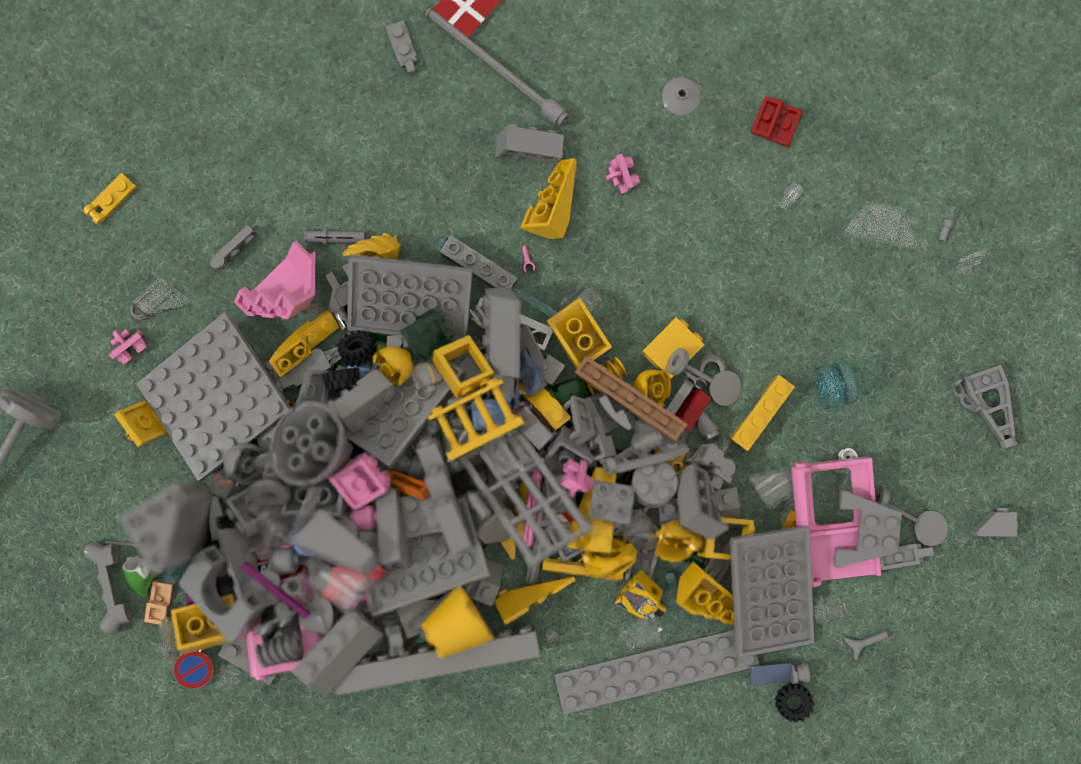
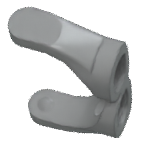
(972, 406)

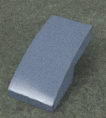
(530, 374)

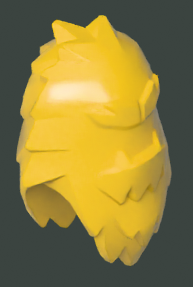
(377, 246)
(676, 542)

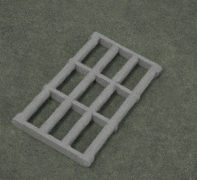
(544, 504)

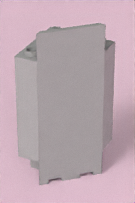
(171, 525)

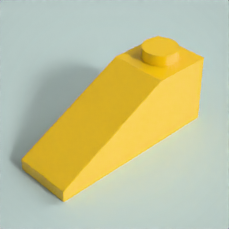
(547, 408)

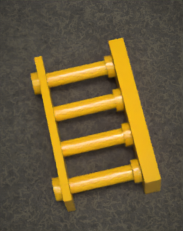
(475, 439)

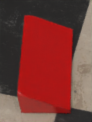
(692, 407)

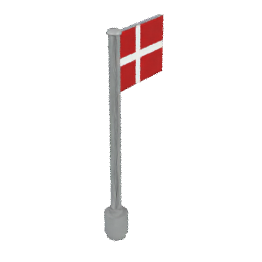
(461, 21)

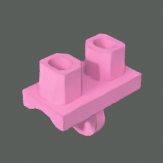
(620, 175)
(120, 352)
(576, 477)

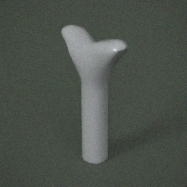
(858, 645)

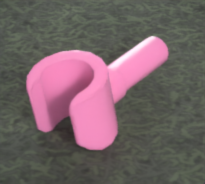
(526, 258)

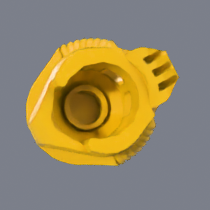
(611, 564)

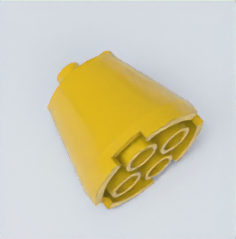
(456, 625)

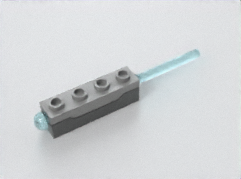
(485, 270)

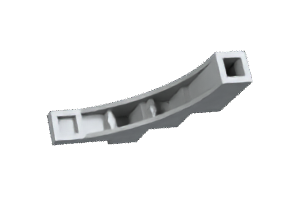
(442, 492)

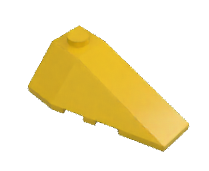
(553, 210)
(518, 600)

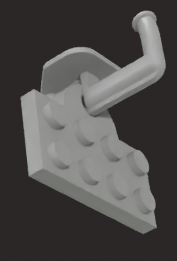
(485, 519)

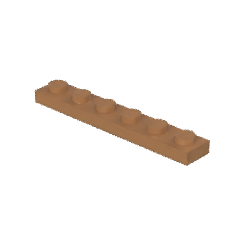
(631, 399)

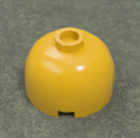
(394, 364)
(654, 385)

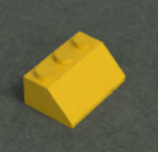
(195, 630)

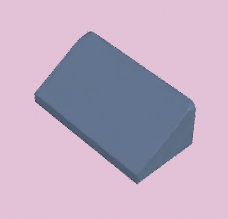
(770, 673)

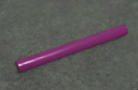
(275, 590)

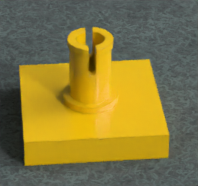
(140, 423)

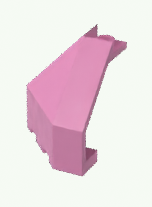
(285, 289)

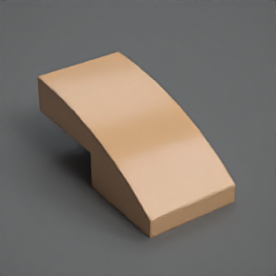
(159, 602)

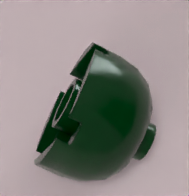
(565, 390)

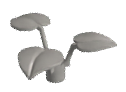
(321, 609)

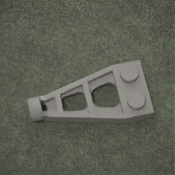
(993, 379)
(668, 449)

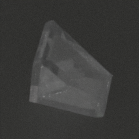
(316, 306)

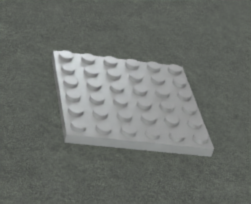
(213, 396)

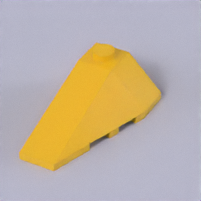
(601, 536)
(704, 595)

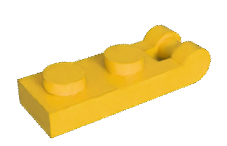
(110, 199)

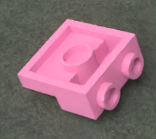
(360, 481)

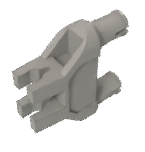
(339, 298)

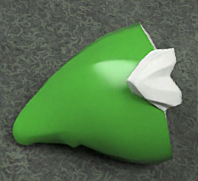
(138, 575)

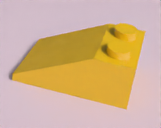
(578, 333)

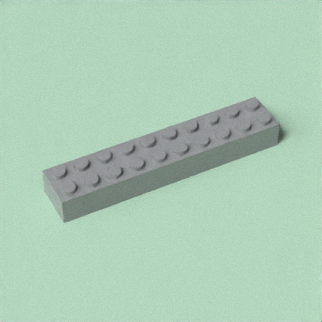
(425, 662)

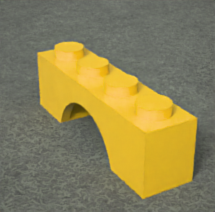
(762, 413)

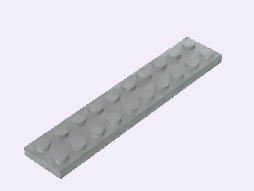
(650, 671)

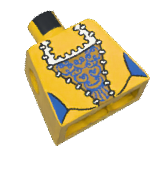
(641, 596)

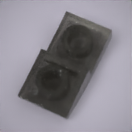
(463, 482)

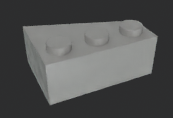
(529, 143)
(363, 400)
(697, 503)

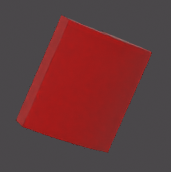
(768, 119)

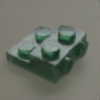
(427, 335)

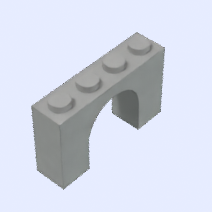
(200, 585)

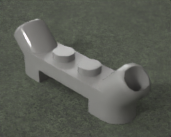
(116, 612)

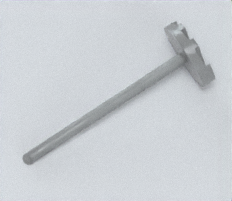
(27, 409)

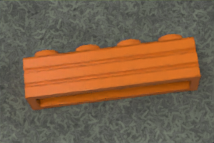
(408, 485)

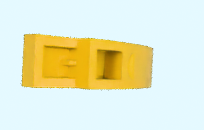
(300, 342)

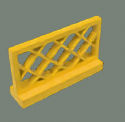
(574, 568)

